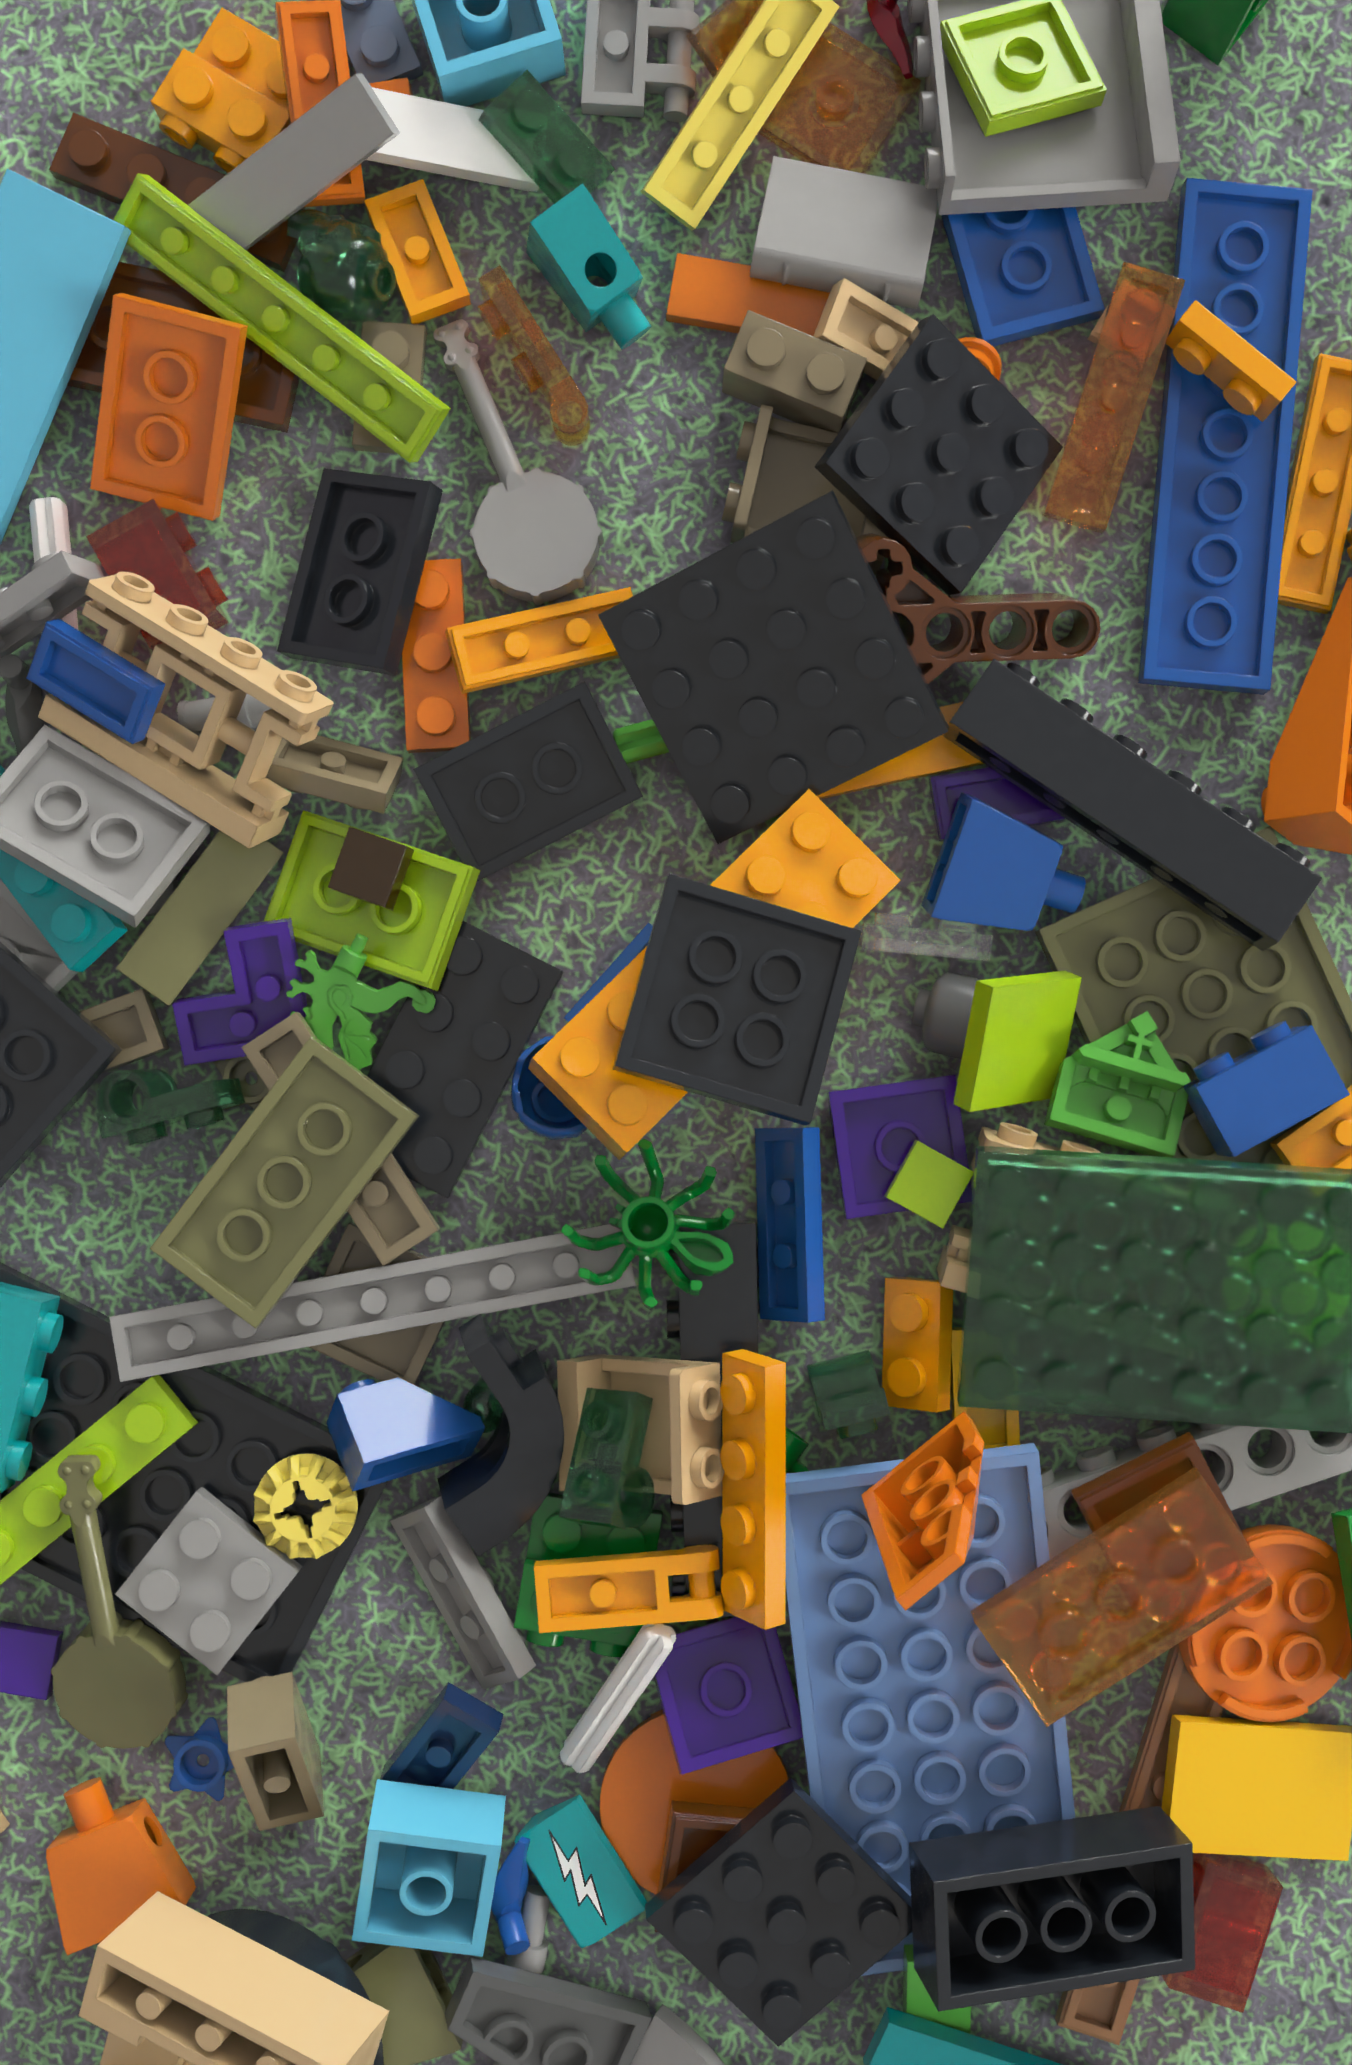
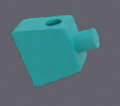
(578, 242)

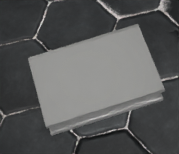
(845, 225)

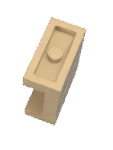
(683, 1423)

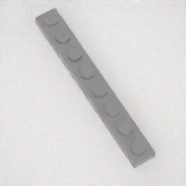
(365, 1303)

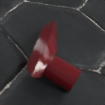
(888, 24)

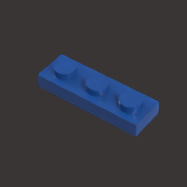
(789, 1224)

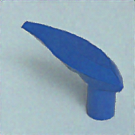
(508, 1899)

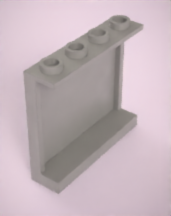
(1077, 160)

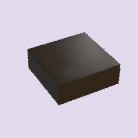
(371, 868)

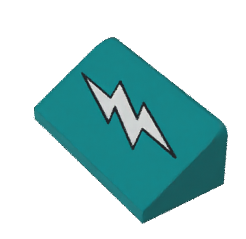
(581, 1871)

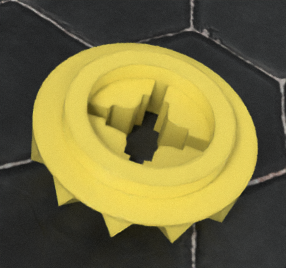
(319, 1480)

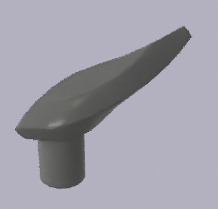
(22, 701)

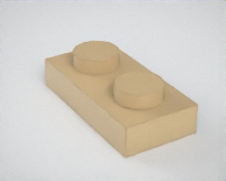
(864, 325)

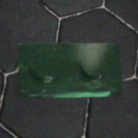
(544, 139)

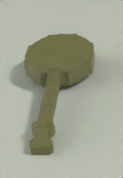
(117, 1676)

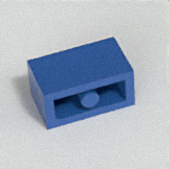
(1264, 1088)

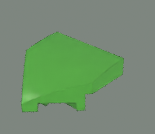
(1122, 1091)

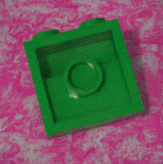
(561, 1539)

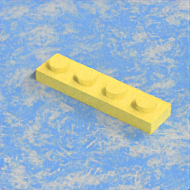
(736, 106)

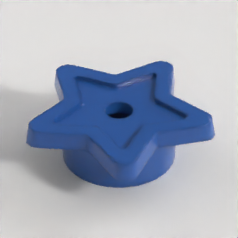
(188, 1772)

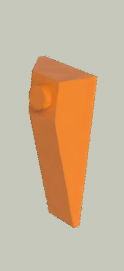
(928, 1510)

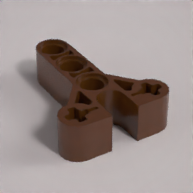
(1033, 615)

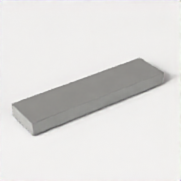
(298, 163)

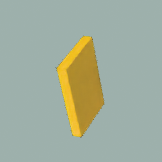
(1260, 1787)

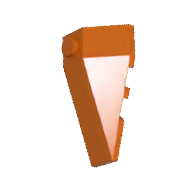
(1312, 765)

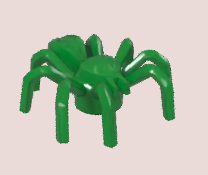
(652, 1229)

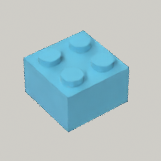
(488, 45)
(429, 1868)

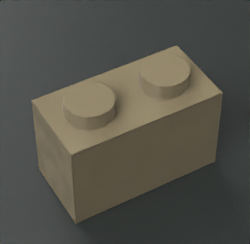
(792, 373)
(274, 1751)

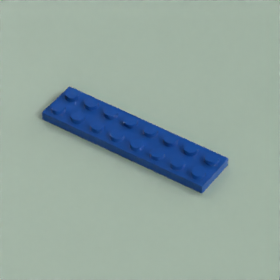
(1219, 469)

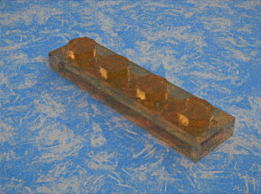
(1113, 397)

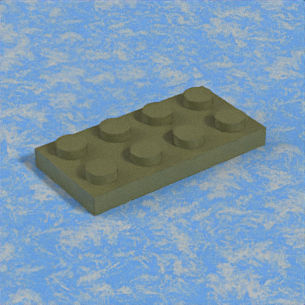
(284, 1182)

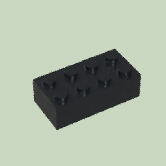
(1051, 1907)

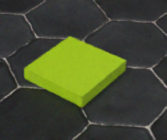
(1021, 64)
(1016, 1039)

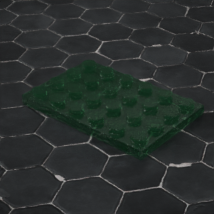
(1159, 1289)

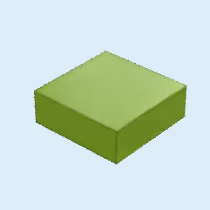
(929, 1184)

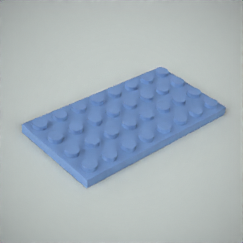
(912, 1709)

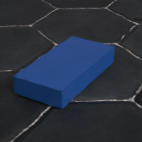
(95, 681)

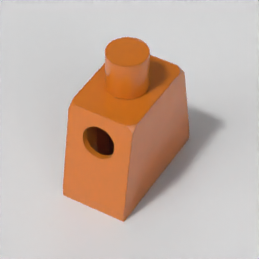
(109, 1865)

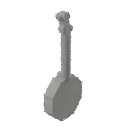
(534, 526)

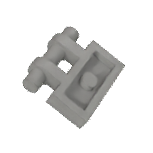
(617, 58)

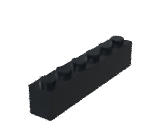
(1133, 805)
(710, 1324)

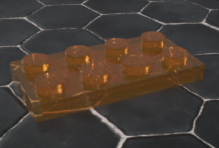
(1121, 1597)

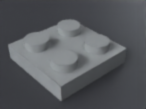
(208, 1580)

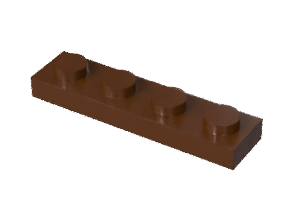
(109, 160)

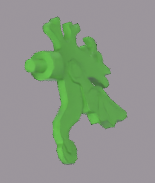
(340, 994)

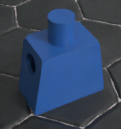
(998, 871)

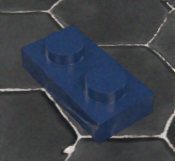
(444, 1741)

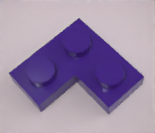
(261, 969)

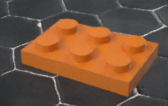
(167, 406)

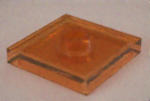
(840, 104)

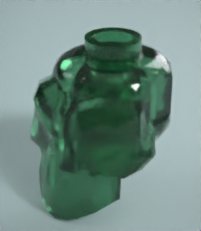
(342, 265)

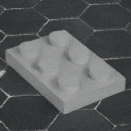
(94, 826)

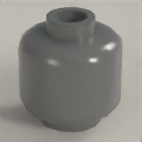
(945, 1013)

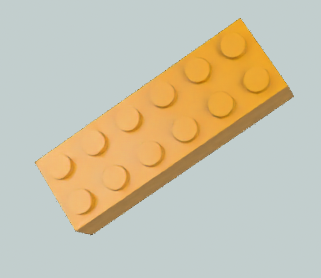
(798, 863)

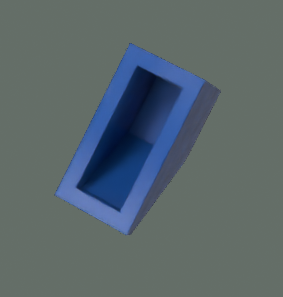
(397, 1431)

